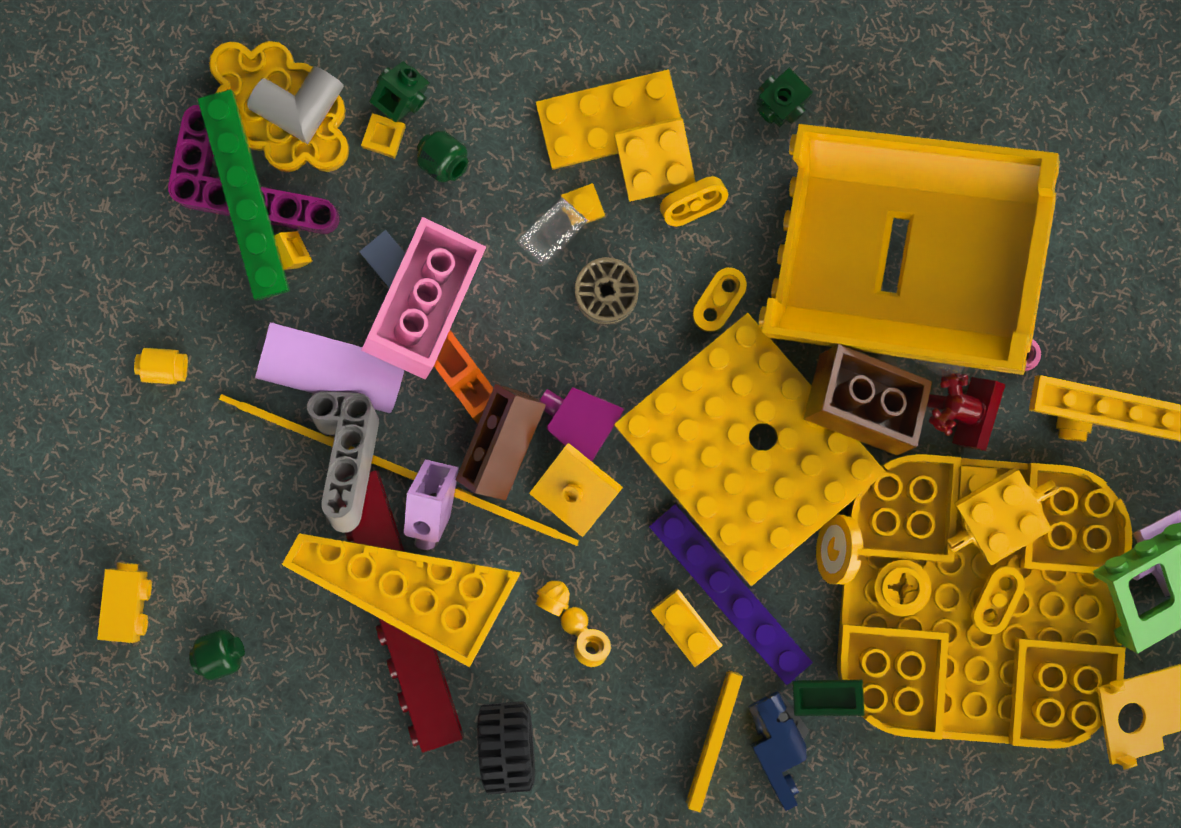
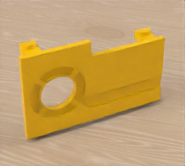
(1160, 702)

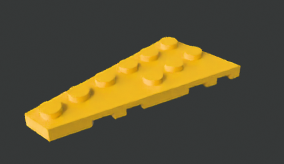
(425, 596)

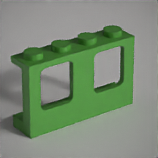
(1144, 630)

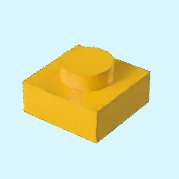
(383, 135)
(586, 202)
(292, 250)
(974, 478)

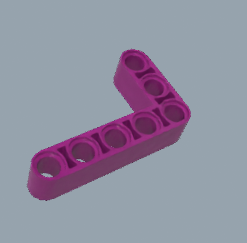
(207, 186)

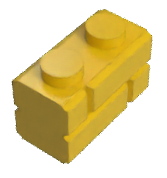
(686, 627)

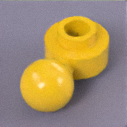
(575, 622)

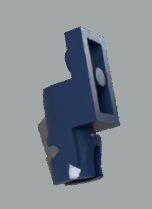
(781, 744)

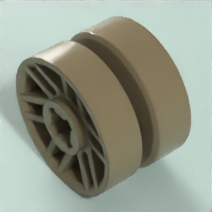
(601, 274)

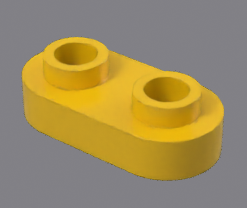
(693, 201)
(720, 301)
(1001, 601)

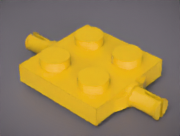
(1003, 516)

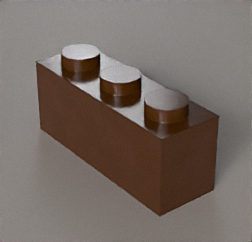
(500, 442)

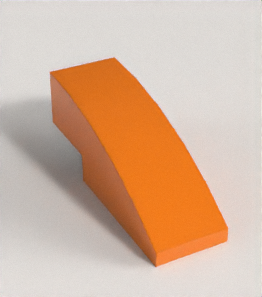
(463, 377)

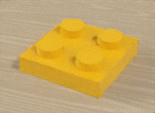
(654, 159)

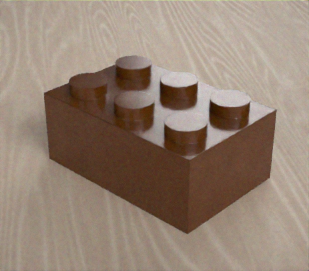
(868, 400)

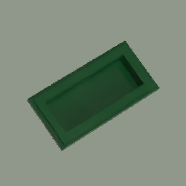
(828, 697)

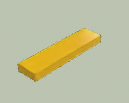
(713, 741)

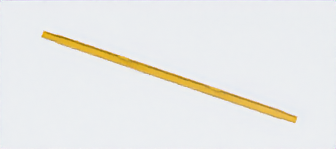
(459, 493)

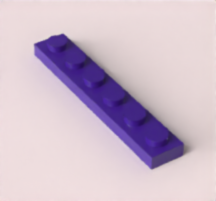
(730, 594)

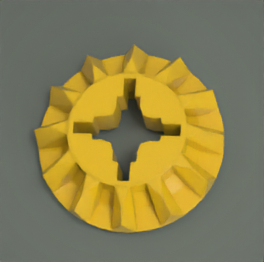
(913, 600)

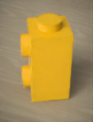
(123, 604)

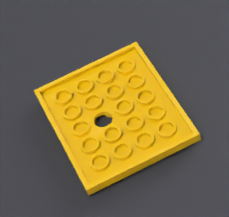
(699, 446)

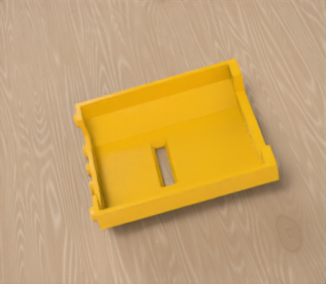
(967, 258)

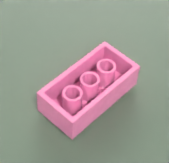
(423, 298)

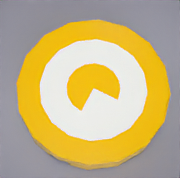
(838, 550)

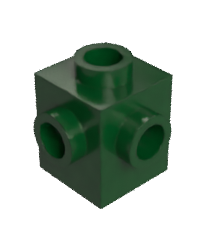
(789, 88)
(399, 91)

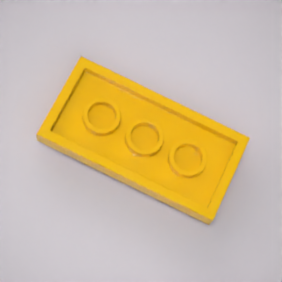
(584, 122)

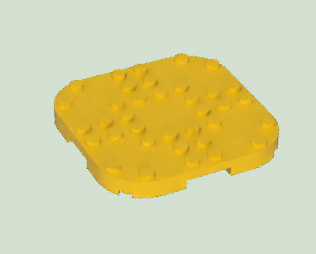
(937, 670)

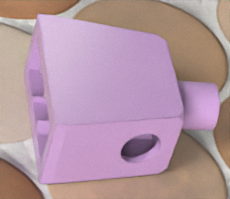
(426, 514)

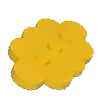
(241, 70)

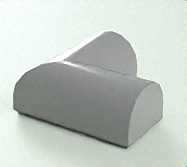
(297, 113)

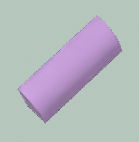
(326, 364)

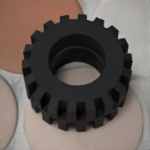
(506, 747)

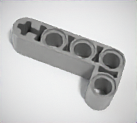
(344, 461)

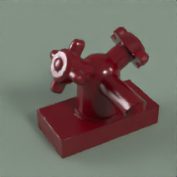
(973, 410)

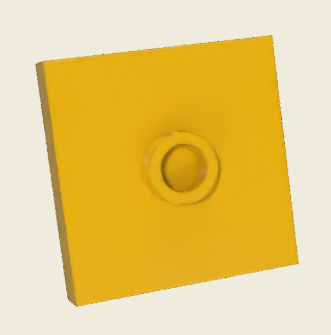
(575, 490)

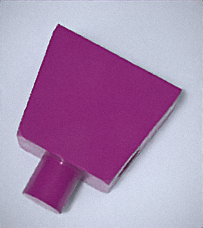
(581, 420)

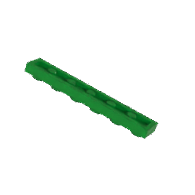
(243, 195)

